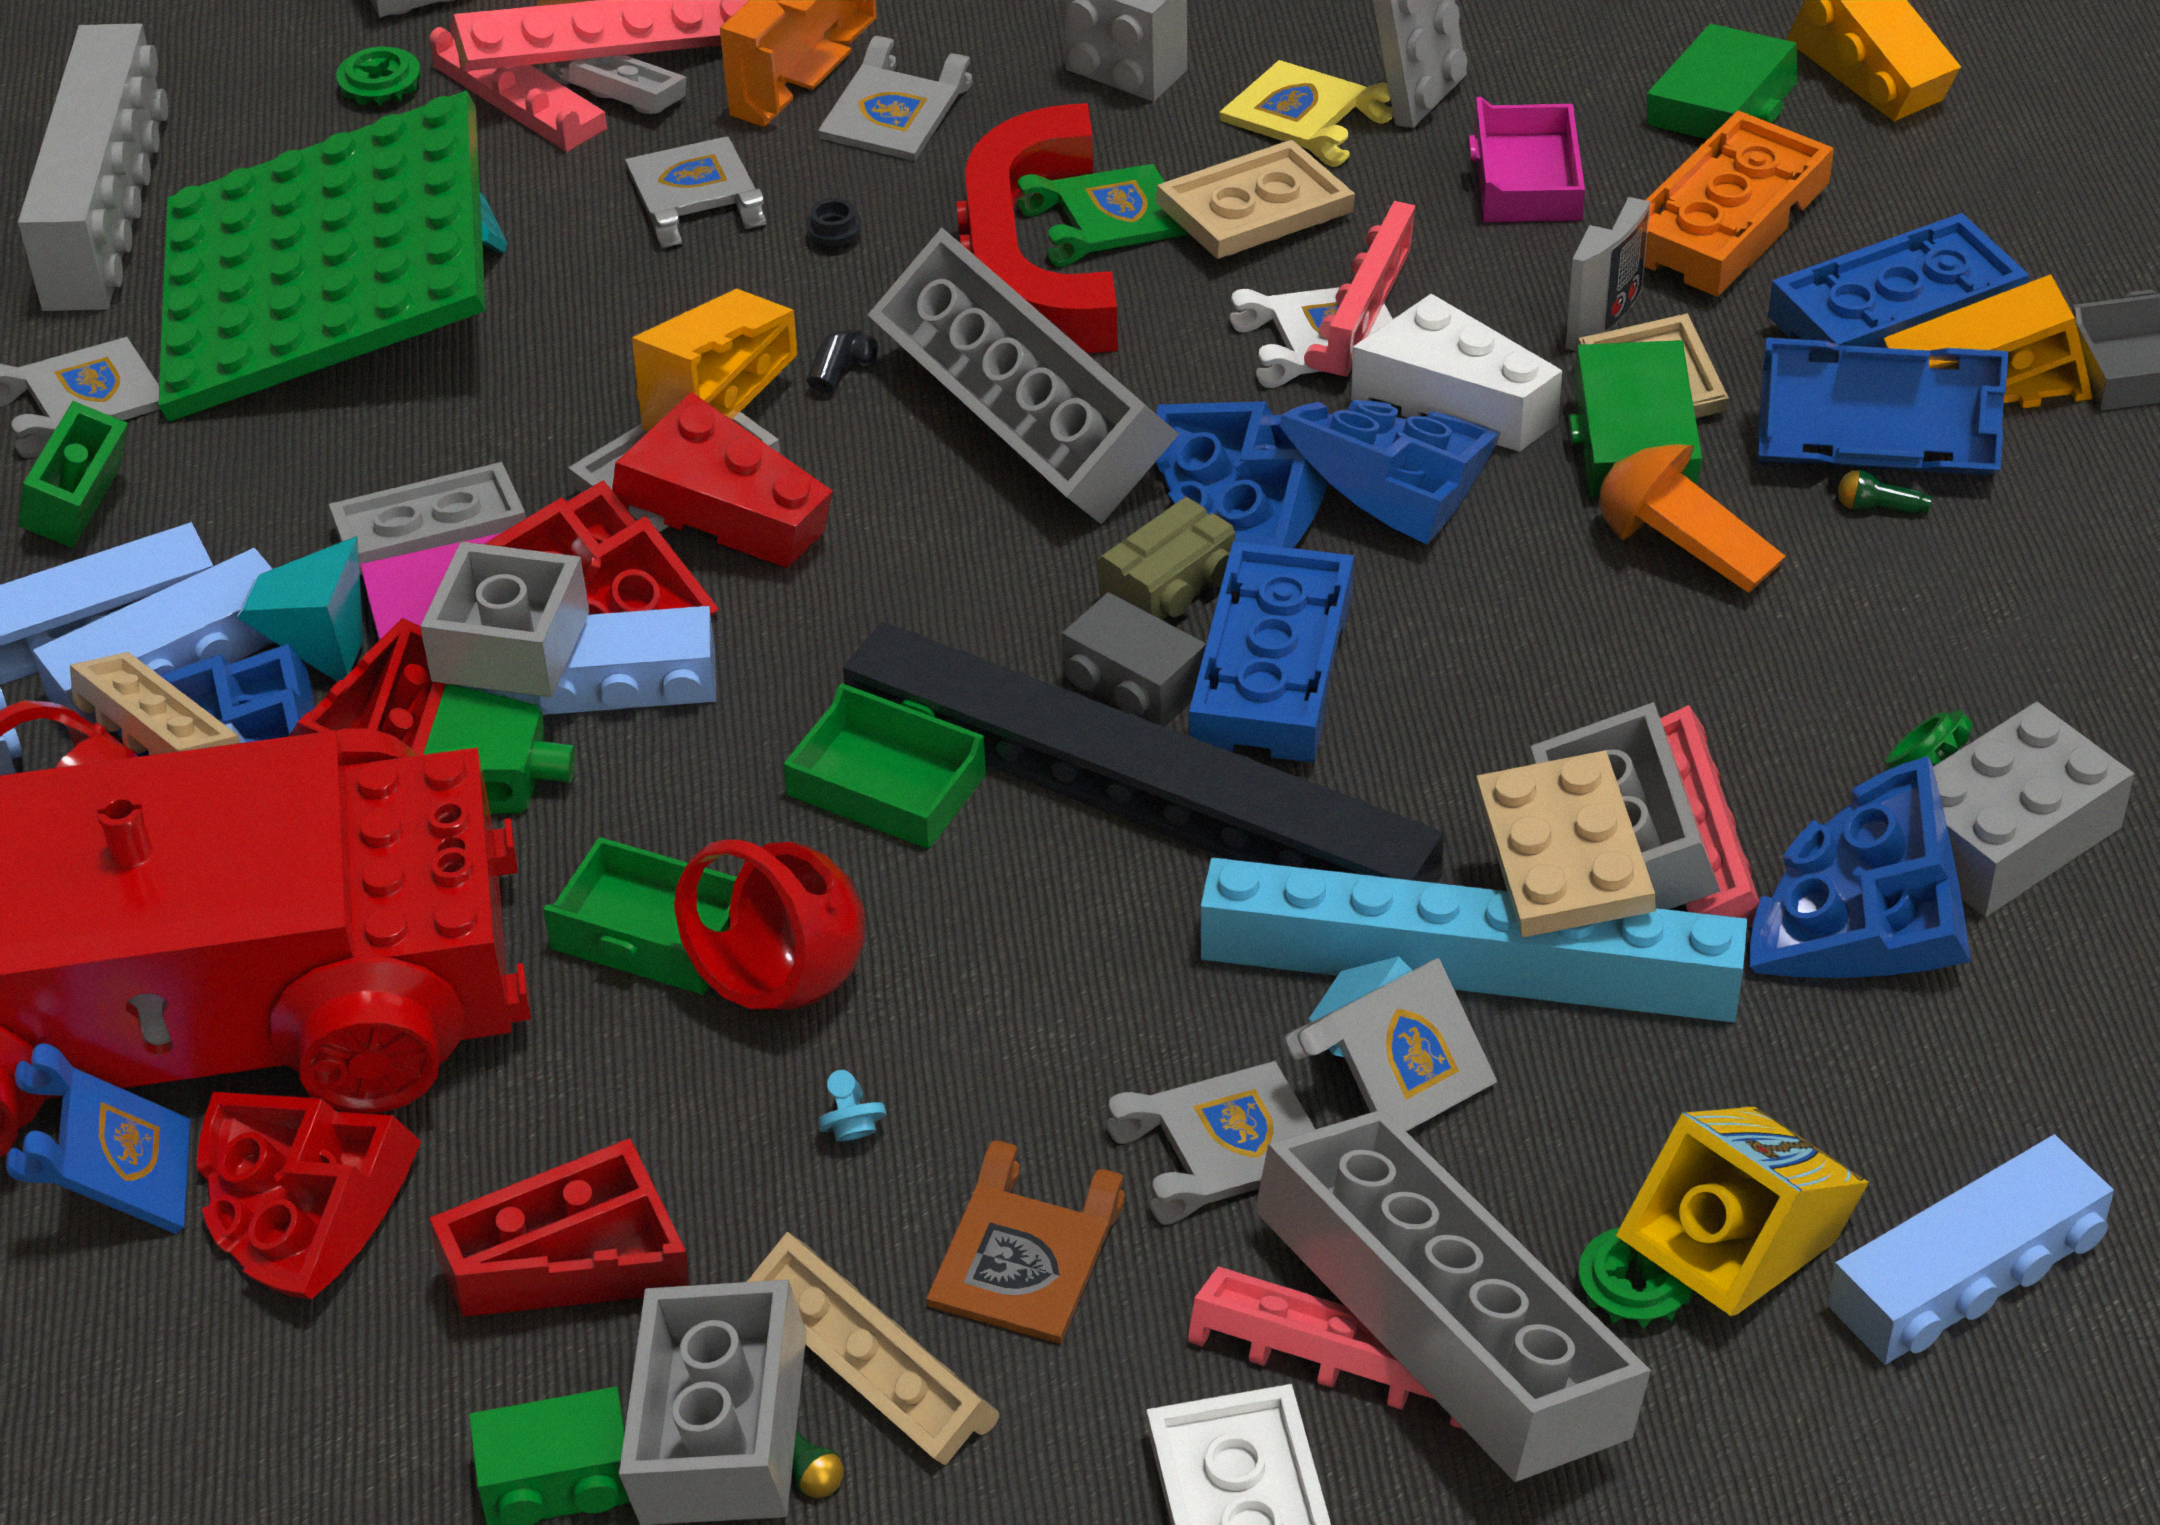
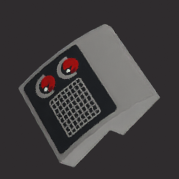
(1607, 273)

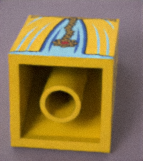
(1738, 1205)

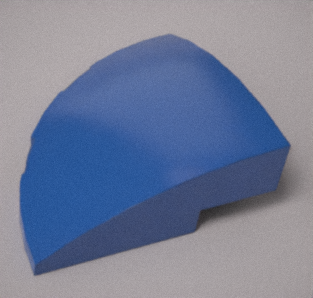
(1393, 467)
(1241, 470)
(257, 694)
(1867, 888)

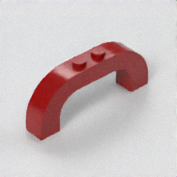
(1056, 146)

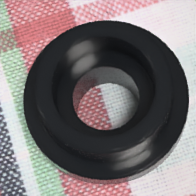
(833, 223)

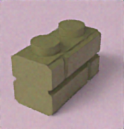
(1168, 560)

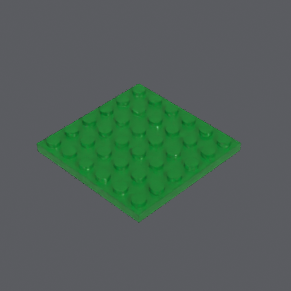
(321, 256)

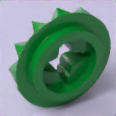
(378, 75)
(1935, 737)
(1603, 1279)

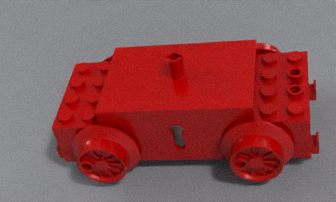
(254, 915)

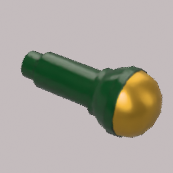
(1862, 491)
(815, 1468)

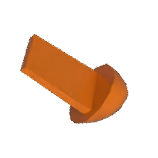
(1655, 491)

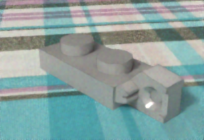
(623, 79)

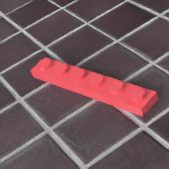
(586, 30)

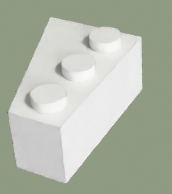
(1458, 367)

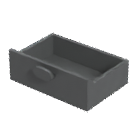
(2121, 349)

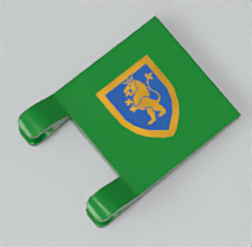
(1103, 207)

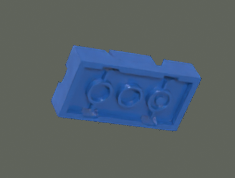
(1892, 285)
(1881, 407)
(1272, 650)

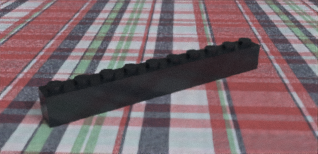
(1144, 768)

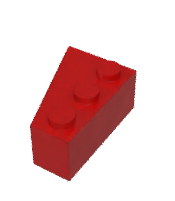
(723, 481)
(383, 693)
(561, 1238)

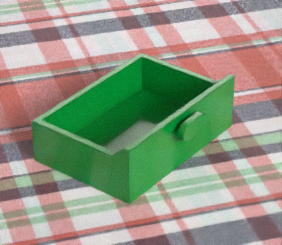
(1721, 75)
(1631, 401)
(887, 766)
(624, 913)

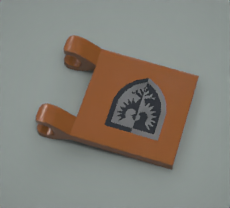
(1021, 1257)

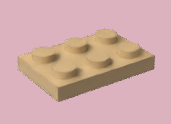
(1255, 198)
(1565, 844)

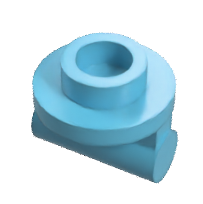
(852, 1118)

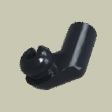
(840, 351)

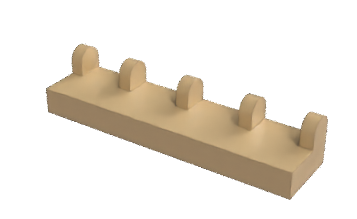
(145, 707)
(878, 1354)

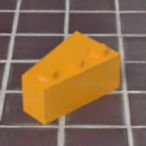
(1877, 52)
(2026, 322)
(717, 351)

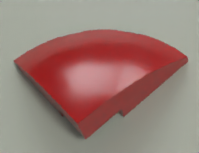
(622, 559)
(298, 1184)

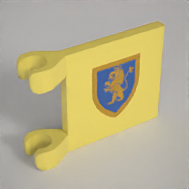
(1304, 108)

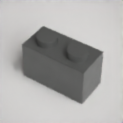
(1132, 660)

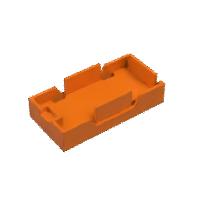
(785, 43)
(1733, 200)

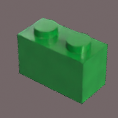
(72, 474)
(549, 1457)

